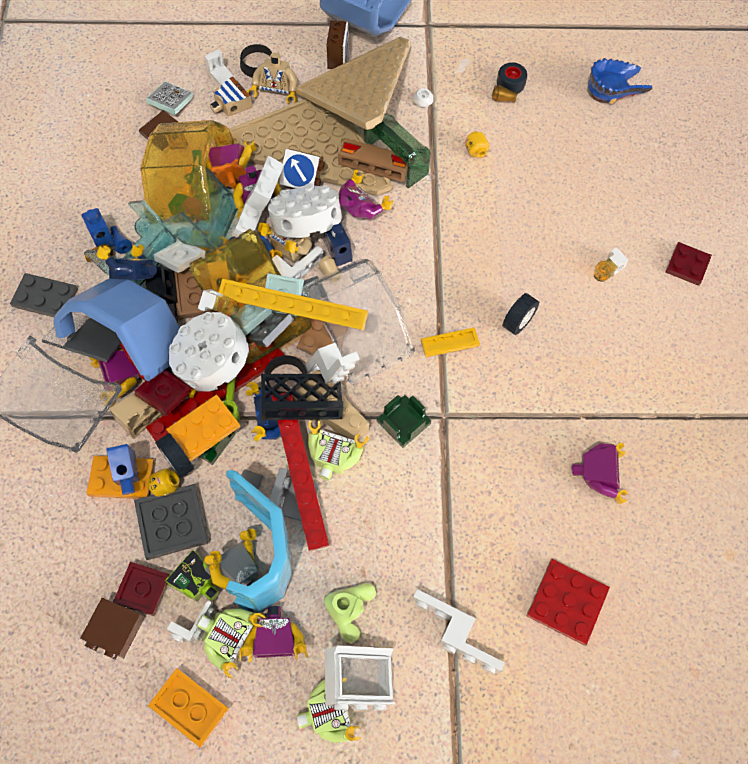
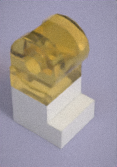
(610, 267)
(221, 303)

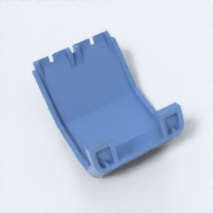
(366, 15)
(136, 316)

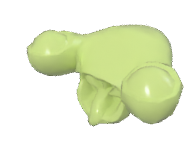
(347, 606)

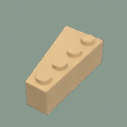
(351, 422)

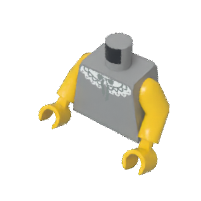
(235, 564)

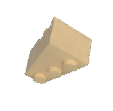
(134, 415)

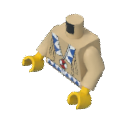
(275, 77)
(290, 247)

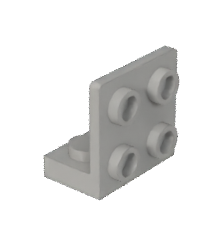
(284, 495)

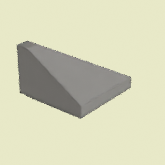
(254, 478)

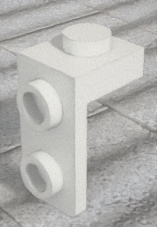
(216, 67)
(180, 633)

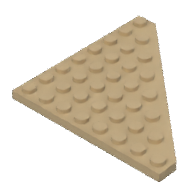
(360, 86)
(310, 130)

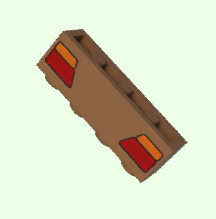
(372, 160)

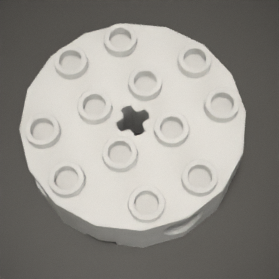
(304, 211)
(208, 351)

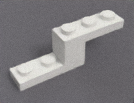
(259, 196)
(302, 266)
(331, 363)
(457, 632)

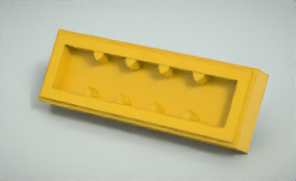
(450, 342)

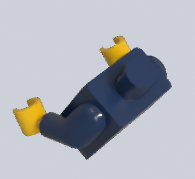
(128, 268)

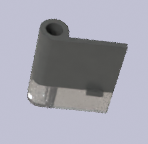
(89, 339)

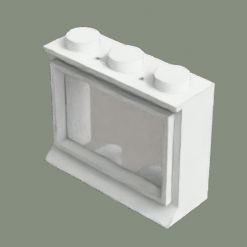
(358, 677)

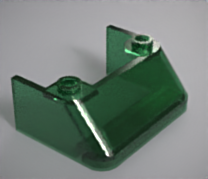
(403, 145)

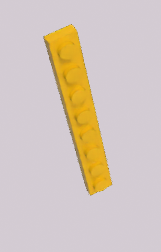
(294, 304)

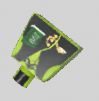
(192, 579)

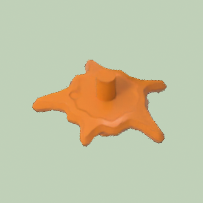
(229, 173)

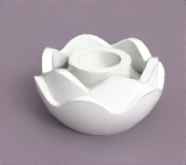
(423, 97)

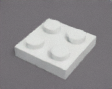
(178, 256)

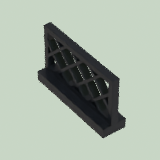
(300, 409)

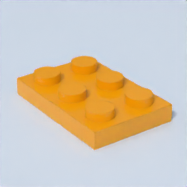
(203, 427)
(102, 484)
(188, 707)

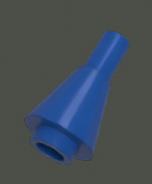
(121, 243)

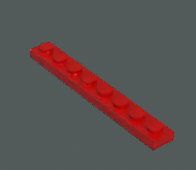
(247, 374)
(302, 482)

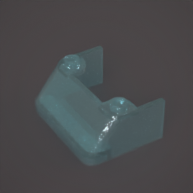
(210, 232)
(152, 233)

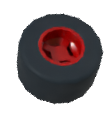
(512, 76)

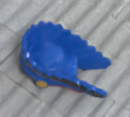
(610, 78)

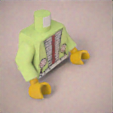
(332, 451)
(226, 635)
(327, 722)

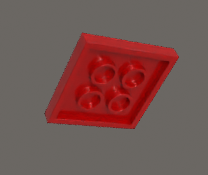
(568, 602)

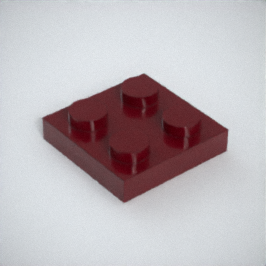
(688, 263)
(163, 392)
(141, 589)

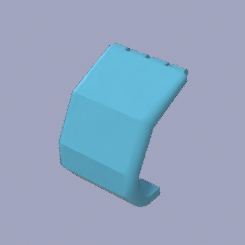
(274, 584)

